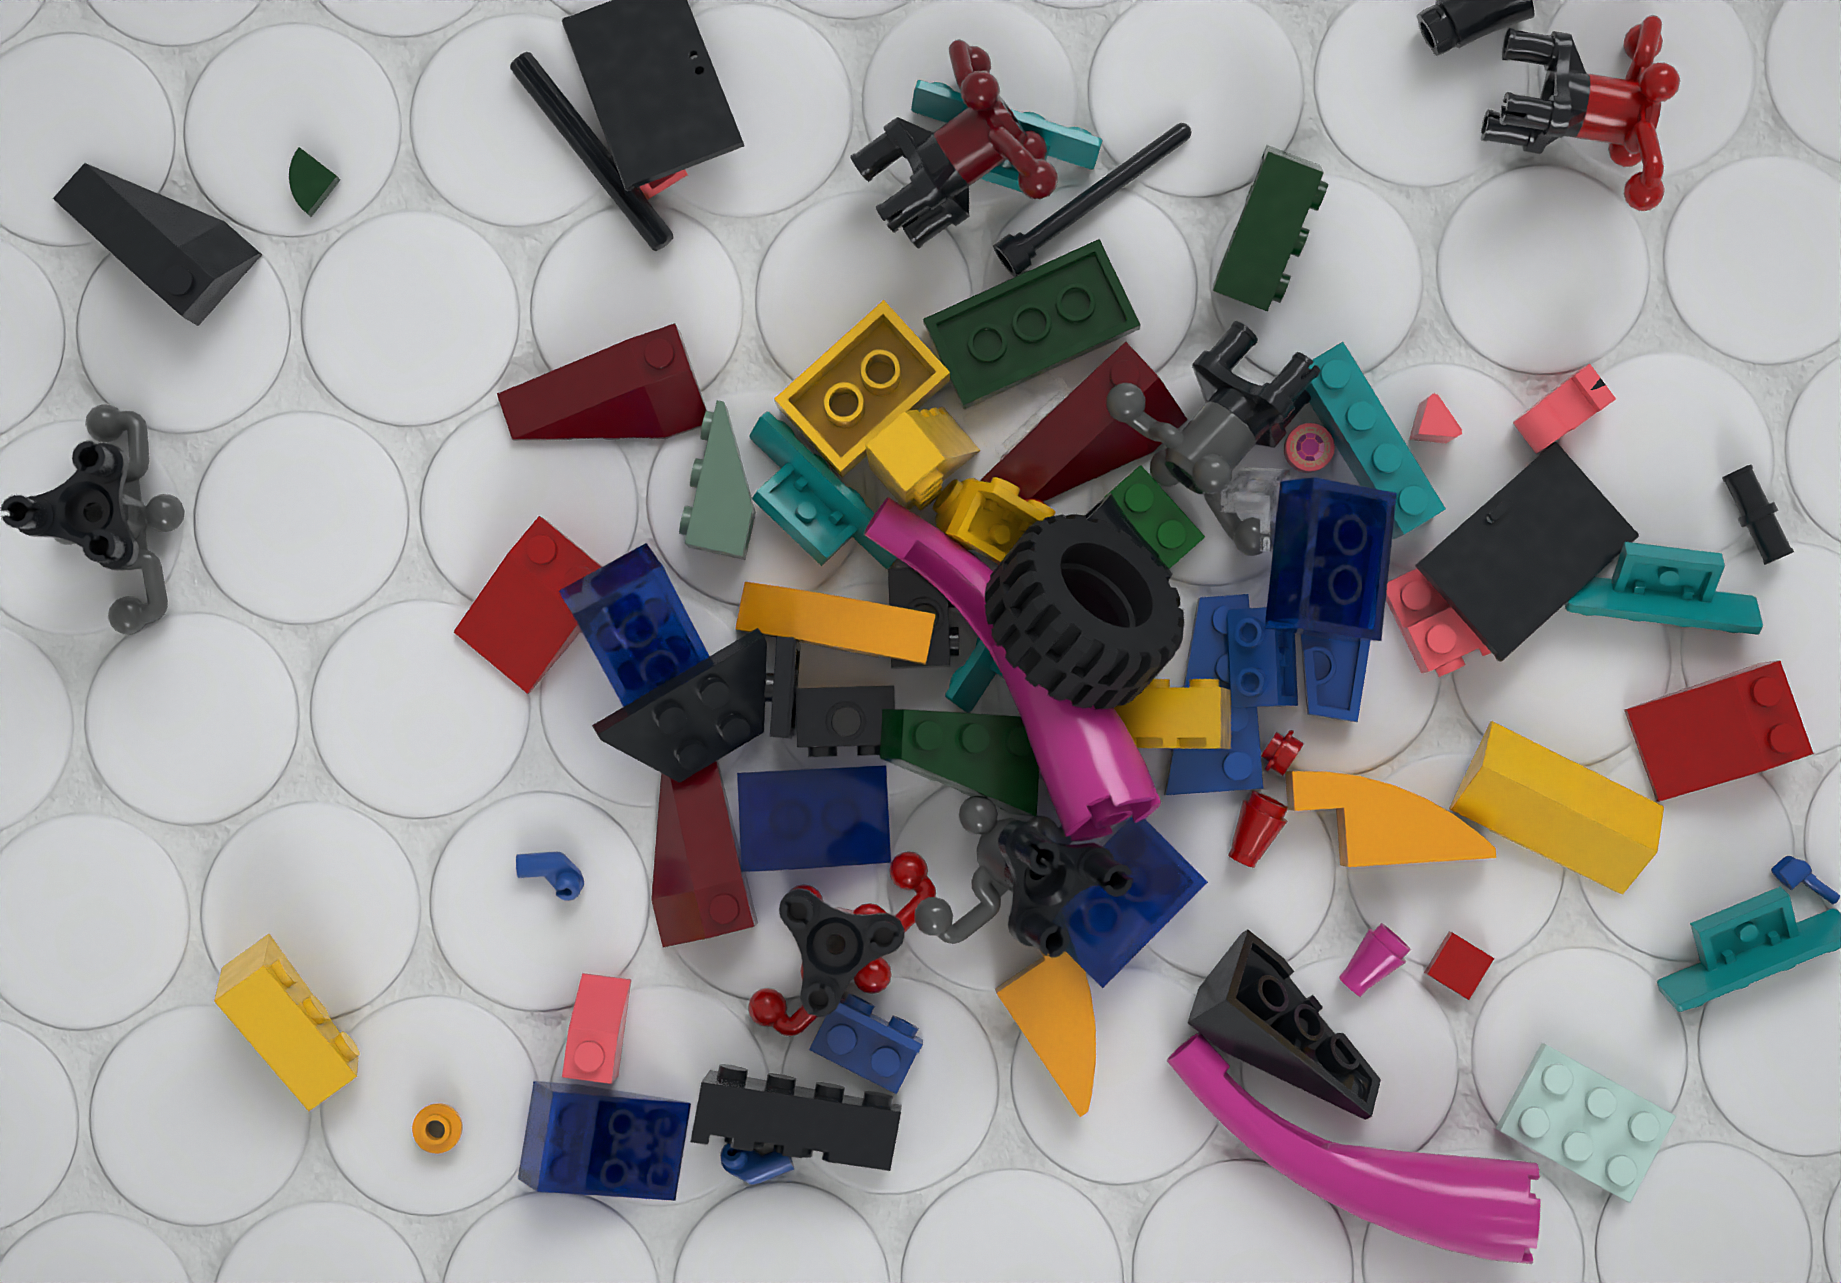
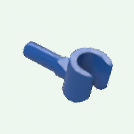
(1794, 871)

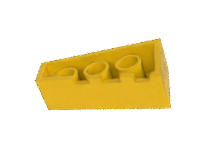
(919, 454)

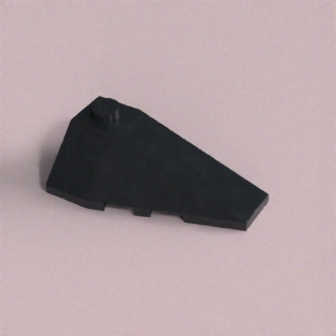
(168, 245)
(1265, 1020)

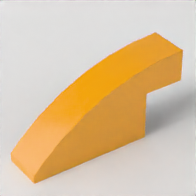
(836, 622)
(1384, 821)
(1057, 1017)

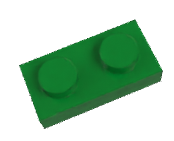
(1156, 516)

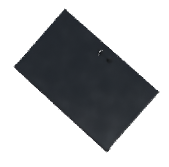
(647, 91)
(1539, 551)

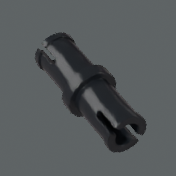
(1757, 514)

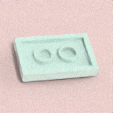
(1586, 1122)

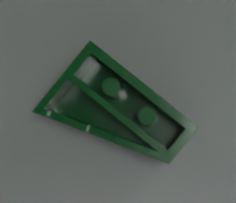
(1270, 229)
(967, 752)

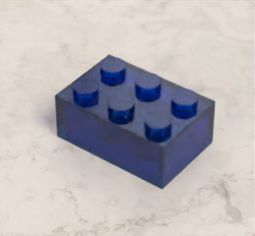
(1330, 560)
(634, 623)

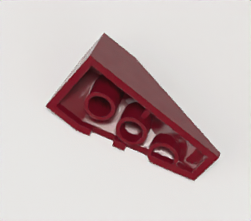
(617, 393)
(1081, 437)
(698, 862)

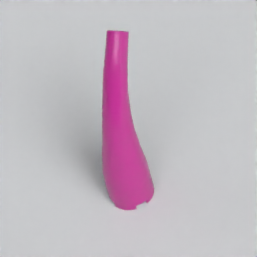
(1081, 752)
(1434, 1198)

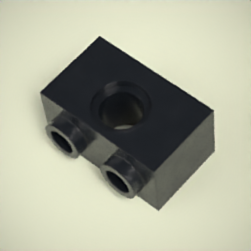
(911, 590)
(818, 706)

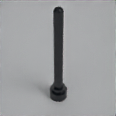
(1019, 250)

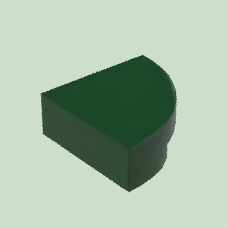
(310, 181)

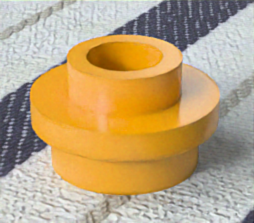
(448, 1117)

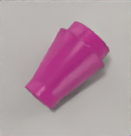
(1374, 959)

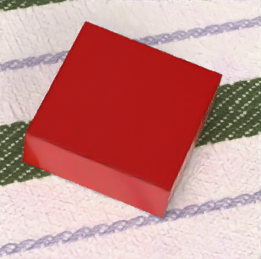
(1459, 965)

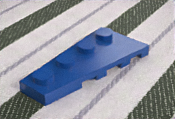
(1208, 658)
(1334, 676)

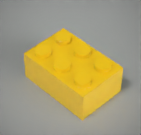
(862, 387)

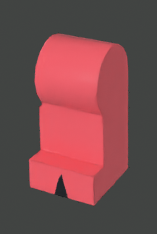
(1564, 408)

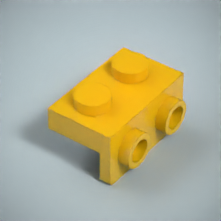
(994, 517)

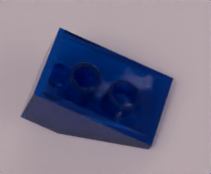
(813, 818)
(1112, 929)

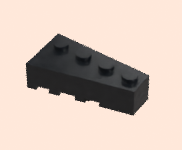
(796, 1118)

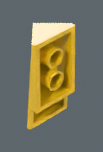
(1559, 809)

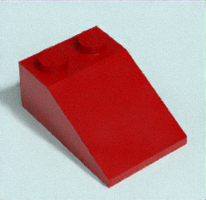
(519, 614)
(1719, 730)

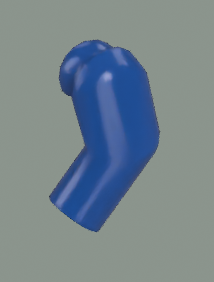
(555, 868)
(753, 1166)

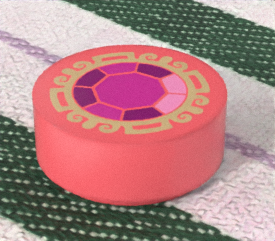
(1309, 448)

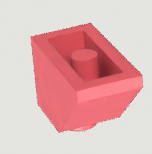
(597, 1029)

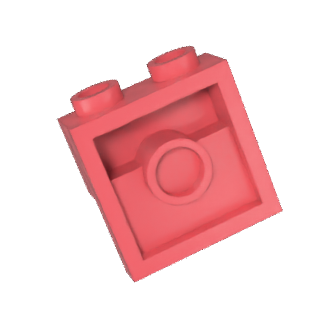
(1430, 625)

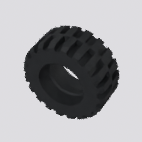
(1084, 611)

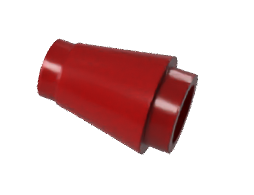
(1257, 827)

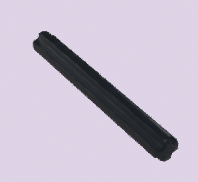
(590, 150)

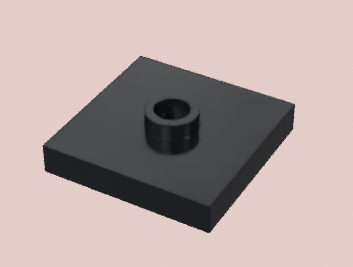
(781, 687)

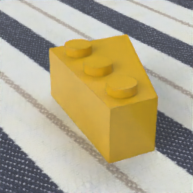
(1180, 715)
(286, 1023)

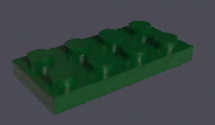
(1031, 323)

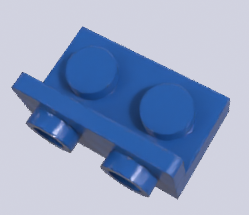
(1260, 661)
(868, 1043)

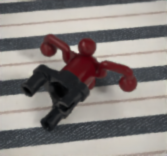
(956, 153)

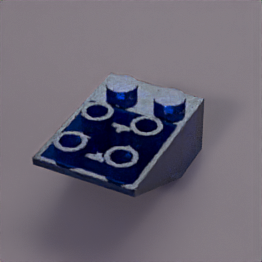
(603, 1142)

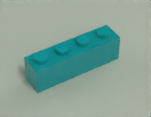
(1370, 439)

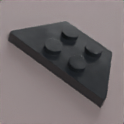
(696, 712)

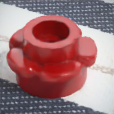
(1281, 752)

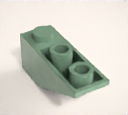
(723, 502)

